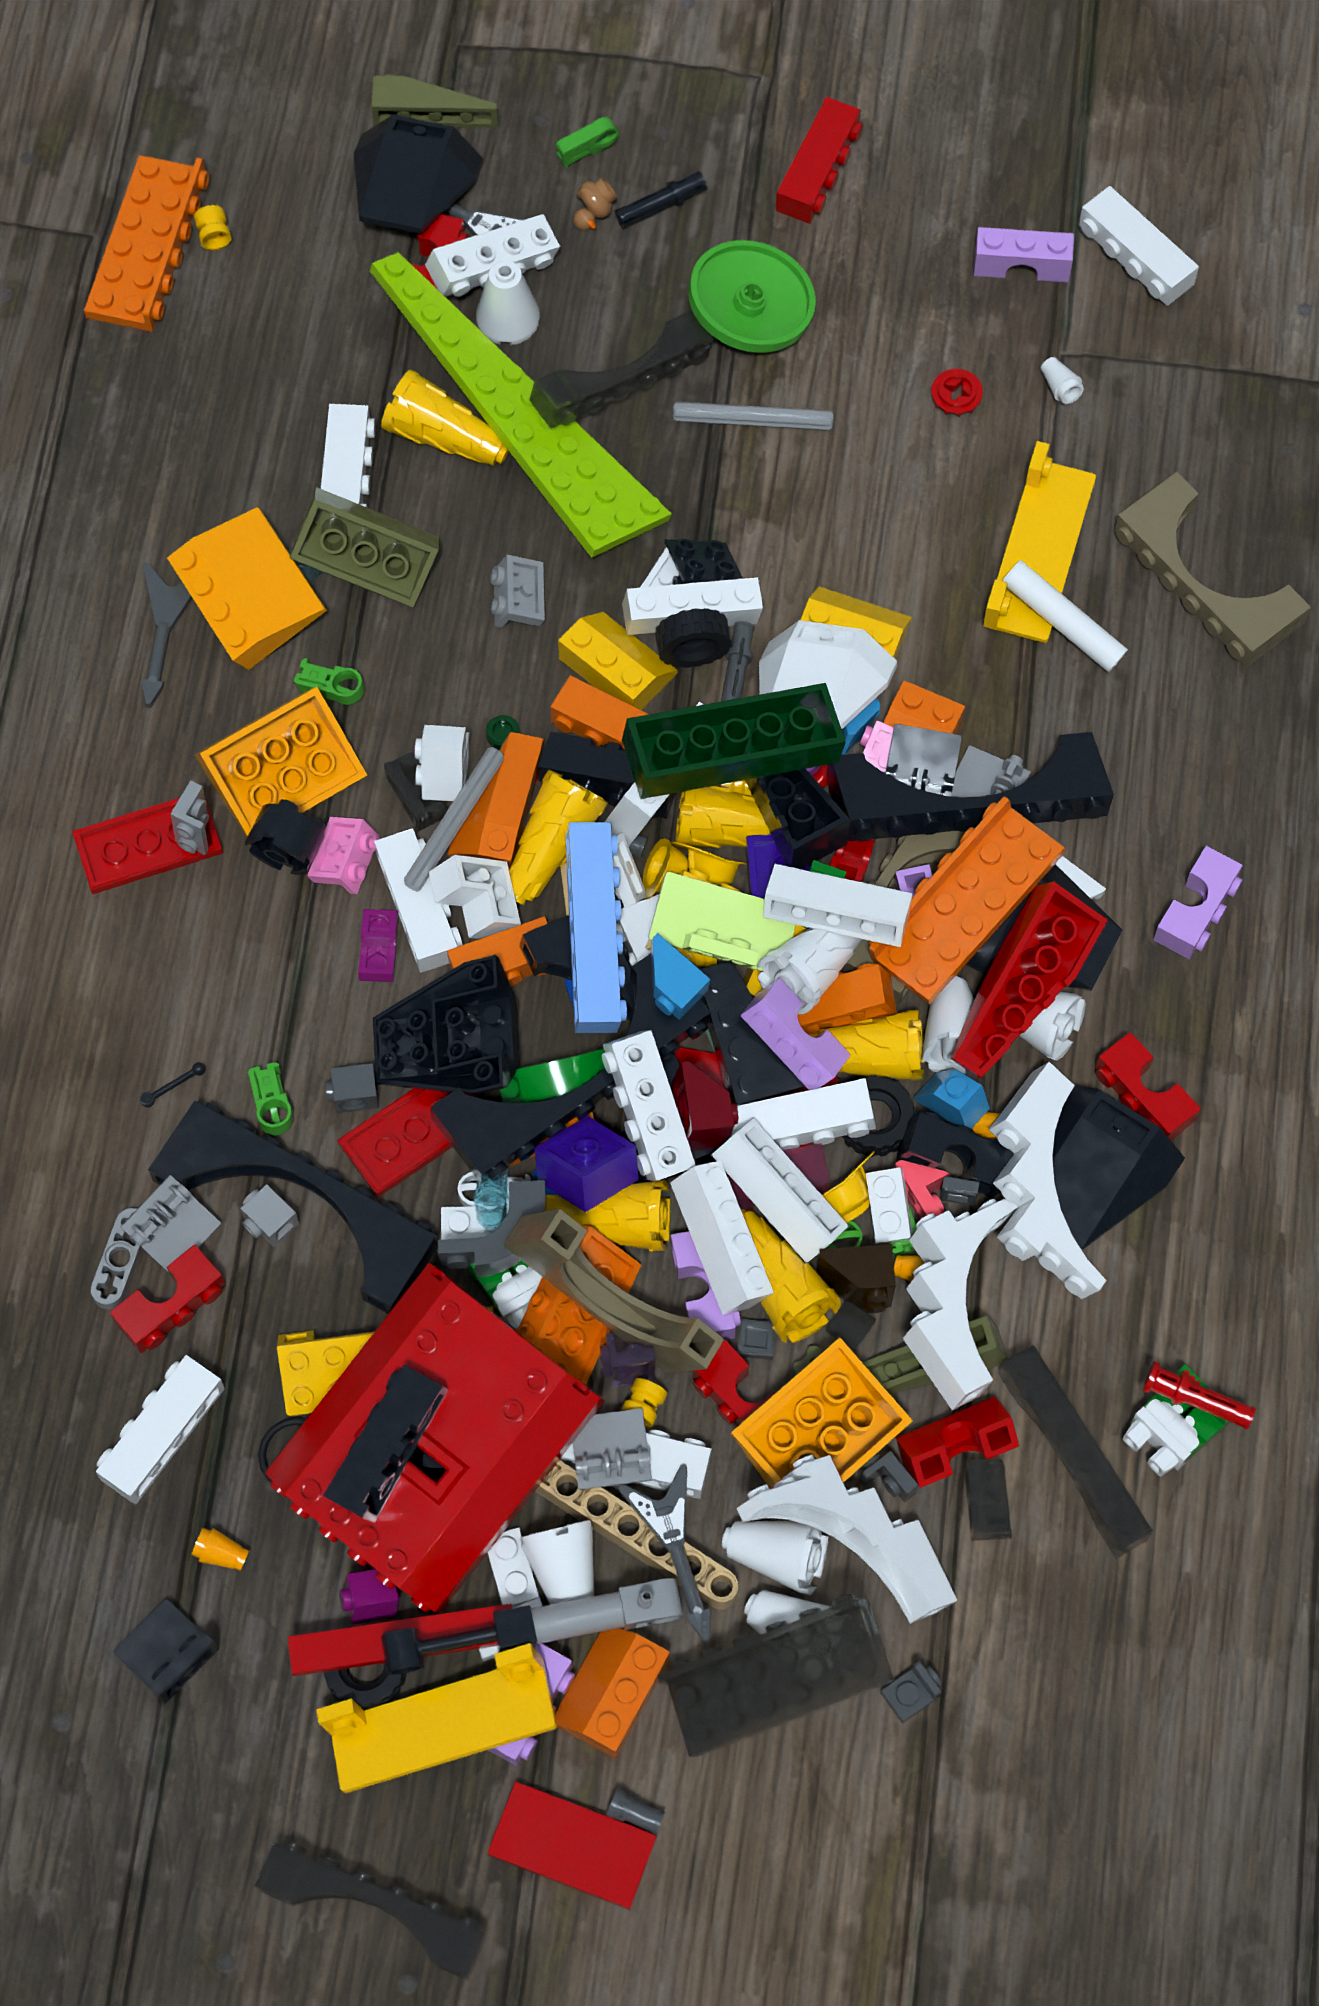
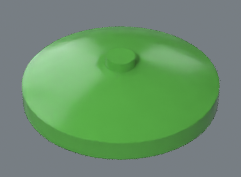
(751, 296)

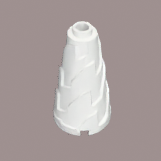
(808, 964)

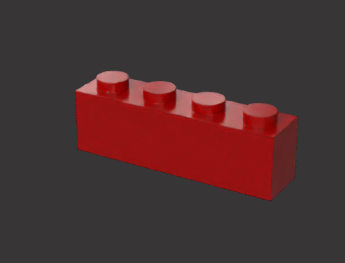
(818, 160)

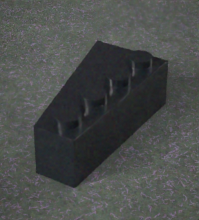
(596, 768)
(800, 816)
(745, 1060)
(386, 1443)

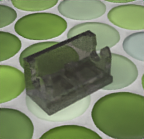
(402, 779)
(987, 1500)

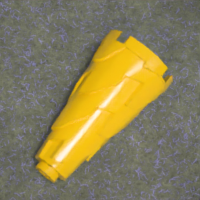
(432, 418)
(718, 818)
(543, 839)
(883, 1046)
(630, 1217)
(799, 1292)

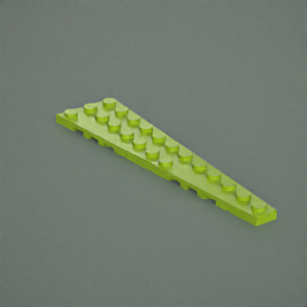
(570, 469)

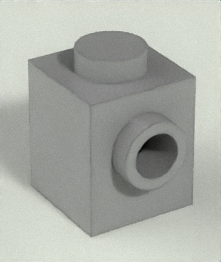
(268, 1216)

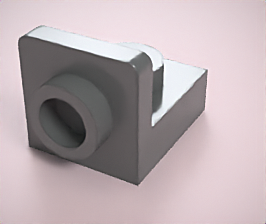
(895, 1479)
(912, 1692)

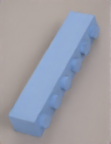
(593, 927)

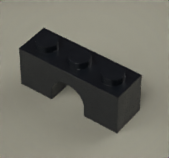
(929, 1137)

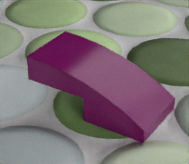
(378, 945)

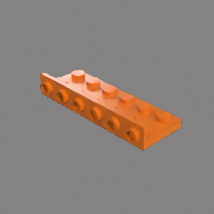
(147, 243)
(968, 899)
(562, 1326)

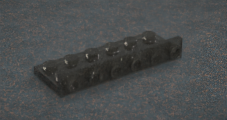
(777, 1675)

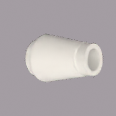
(1062, 381)

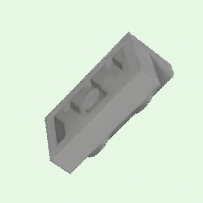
(518, 591)
(190, 820)

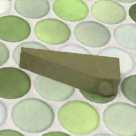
(429, 103)
(902, 1371)

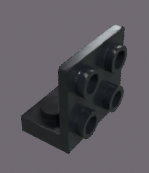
(166, 1650)

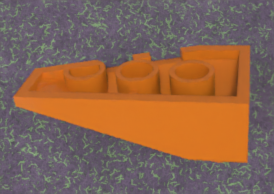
(502, 809)

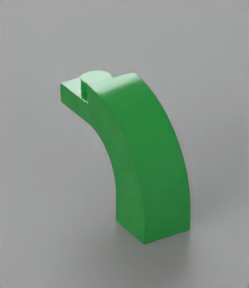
(553, 1077)

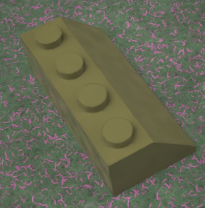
(365, 547)

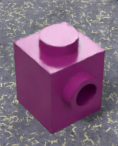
(367, 1597)

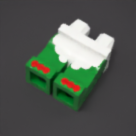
(509, 1293)
(1169, 1432)

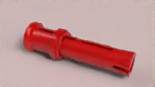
(1182, 1390)

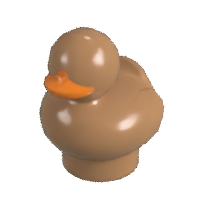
(598, 200)

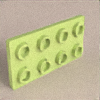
(716, 921)

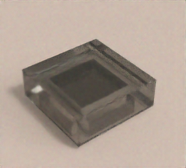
(851, 1325)

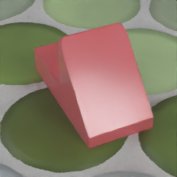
(921, 1182)

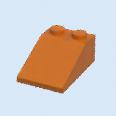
(925, 710)

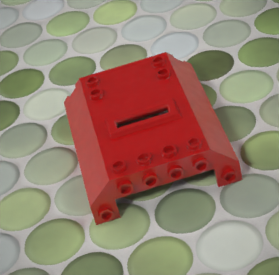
(494, 1433)

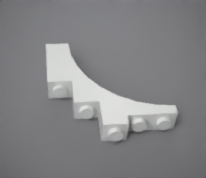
(1028, 1181)
(942, 1333)
(894, 1550)

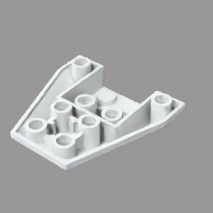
(836, 655)

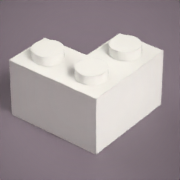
(443, 761)
(481, 889)

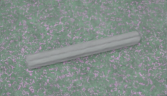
(753, 415)
(453, 819)

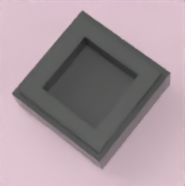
(959, 1191)
(756, 1339)

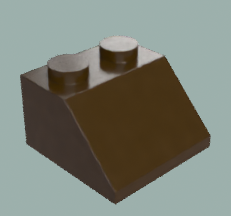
(860, 1275)

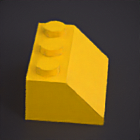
(882, 624)
(613, 660)

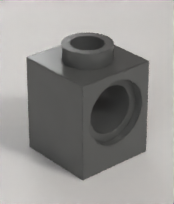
(353, 1088)

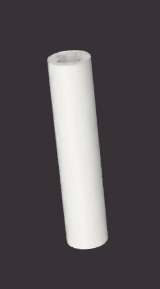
(1065, 616)

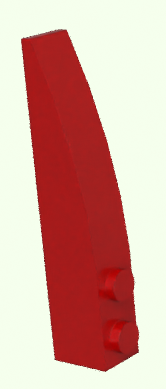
(1027, 974)

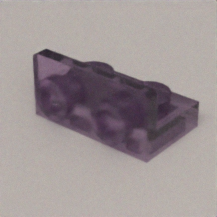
(626, 1365)

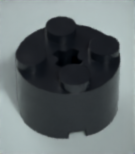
(285, 837)

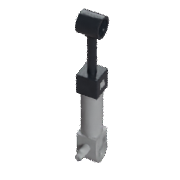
(627, 1609)

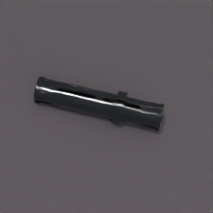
(672, 194)

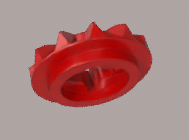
(949, 382)

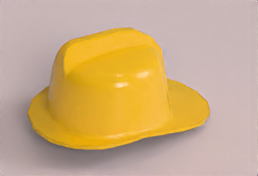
(661, 860)
(717, 868)
(850, 1196)

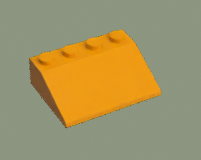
(247, 586)
(284, 755)
(822, 1412)

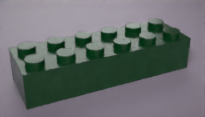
(733, 740)

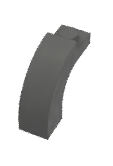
(488, 1251)

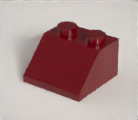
(703, 1108)

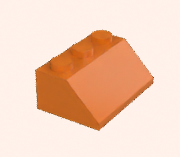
(611, 1689)

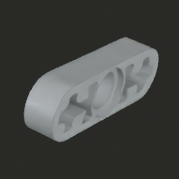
(102, 1278)

